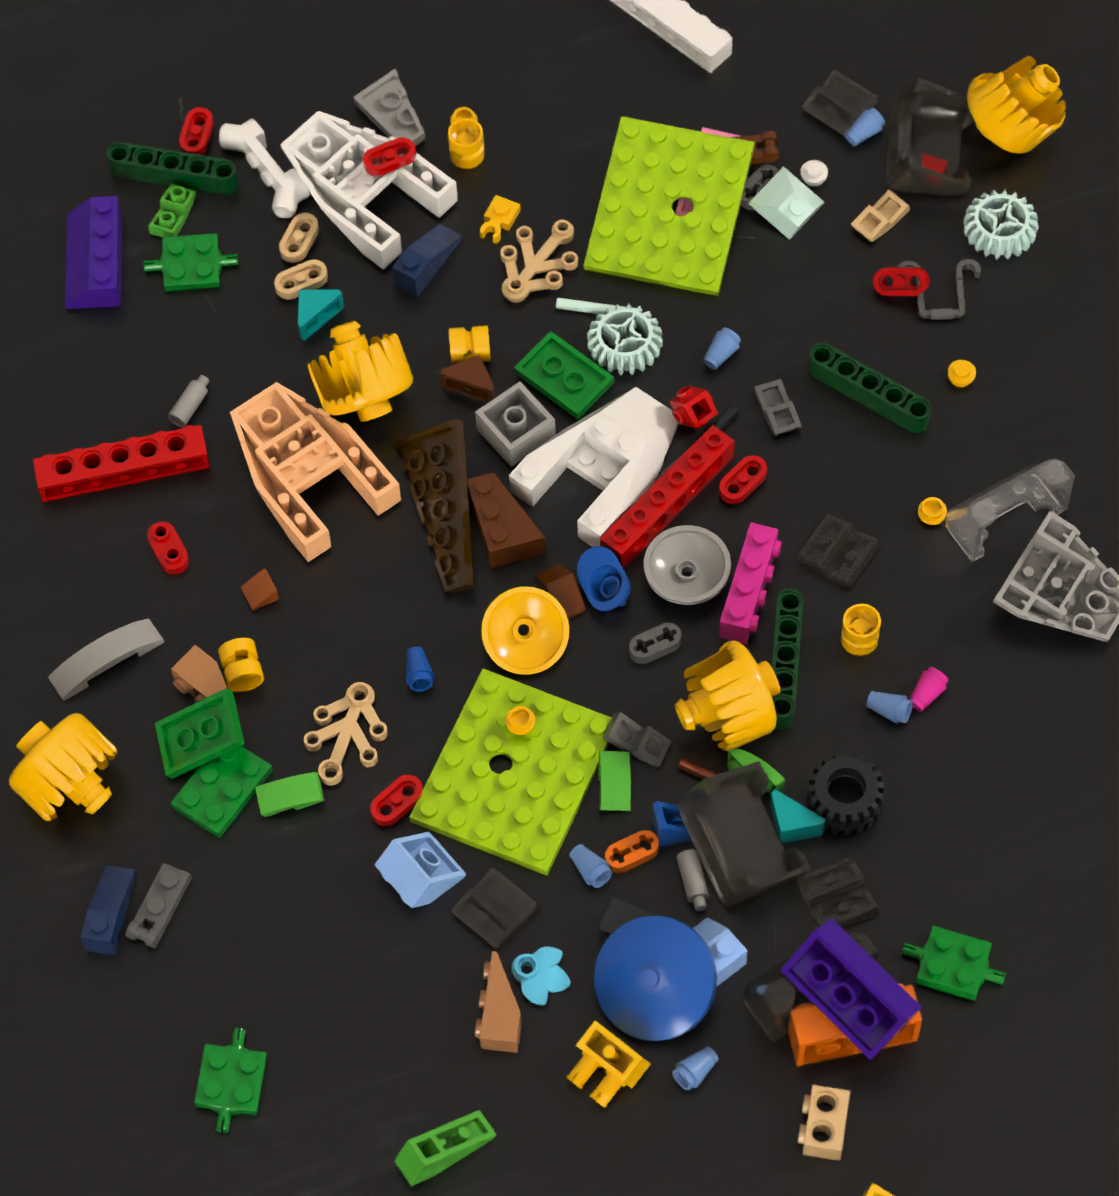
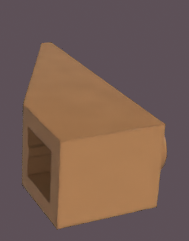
(198, 675)
(501, 1015)

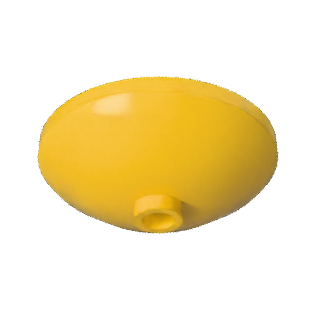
(546, 630)

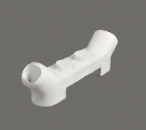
(251, 139)

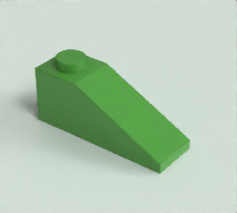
(443, 1147)

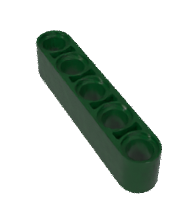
(129, 162)
(864, 376)
(790, 647)

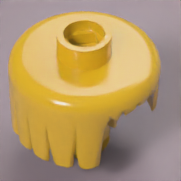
(1017, 105)
(360, 374)
(731, 697)
(64, 760)

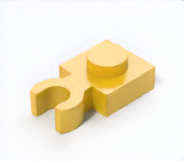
(499, 216)

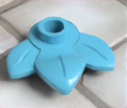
(544, 977)

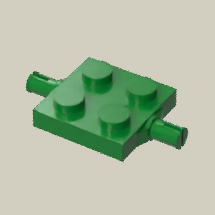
(191, 262)
(953, 963)
(230, 1080)

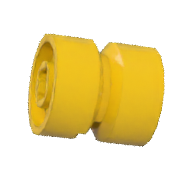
(466, 143)
(469, 344)
(860, 629)
(241, 664)

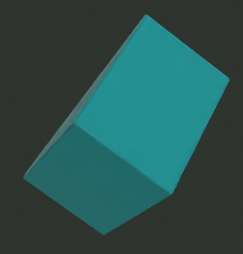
(316, 309)
(794, 820)

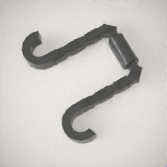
(947, 313)

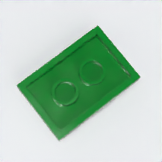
(564, 375)
(199, 733)
(221, 789)

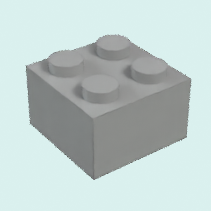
(515, 423)

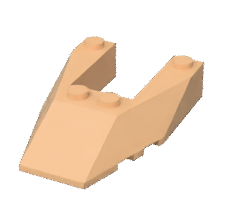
(296, 446)

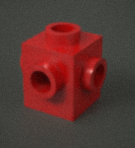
(693, 407)

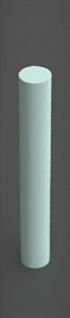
(583, 306)

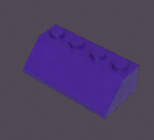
(94, 254)
(850, 988)

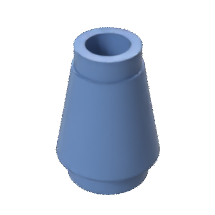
(865, 126)
(722, 347)
(891, 706)
(591, 866)
(694, 1068)

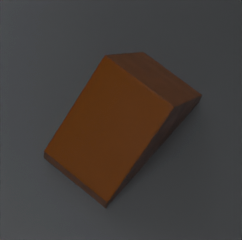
(469, 379)
(563, 587)

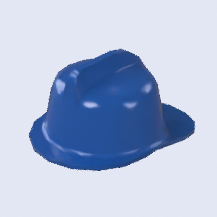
(603, 578)

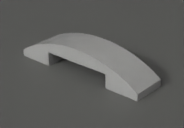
(103, 654)

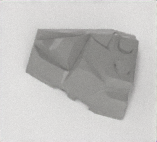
(1062, 583)

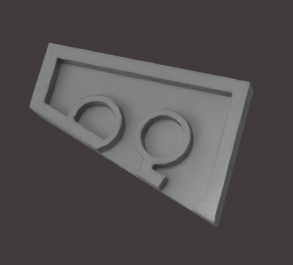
(390, 109)

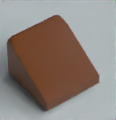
(260, 590)

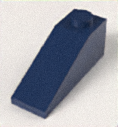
(424, 259)
(108, 910)

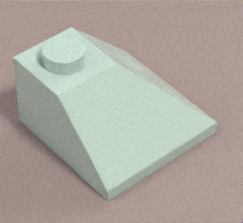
(786, 203)

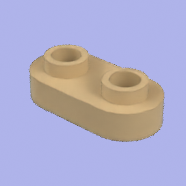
(297, 239)
(300, 279)

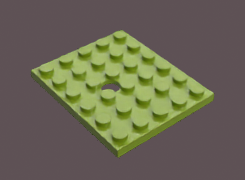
(635, 222)
(533, 804)

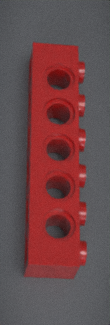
(134, 469)
(668, 495)

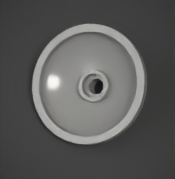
(691, 551)

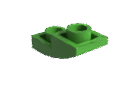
(173, 211)
(740, 758)
(614, 781)
(289, 793)

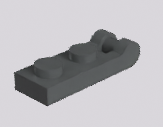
(159, 905)

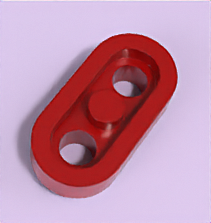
(194, 134)
(388, 156)
(902, 281)
(740, 480)
(167, 545)
(394, 800)

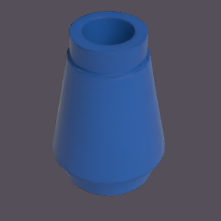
(418, 670)

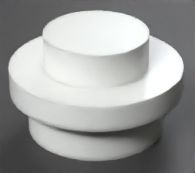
(814, 173)

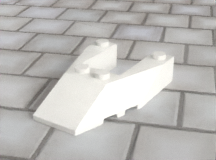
(330, 163)
(612, 448)

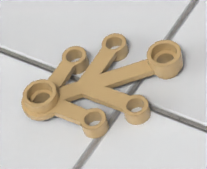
(537, 263)
(346, 729)

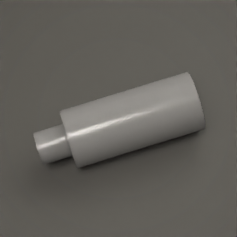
(189, 401)
(693, 878)

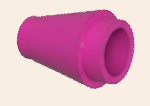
(928, 688)

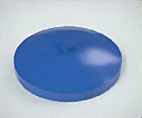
(655, 978)

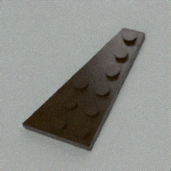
(440, 493)

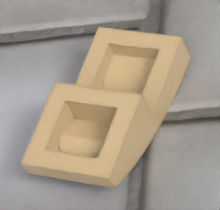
(881, 217)

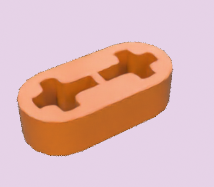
(629, 845)

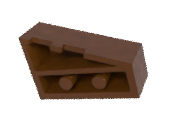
(502, 523)

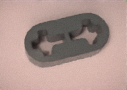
(754, 183)
(654, 642)

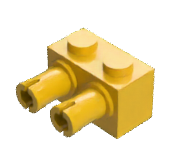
(606, 1050)

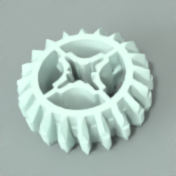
(1011, 236)
(632, 351)

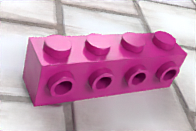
(749, 582)

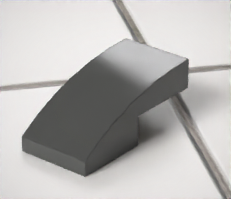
(776, 407)
(639, 741)

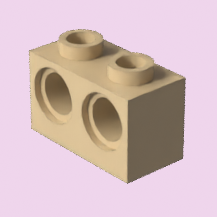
(830, 1122)

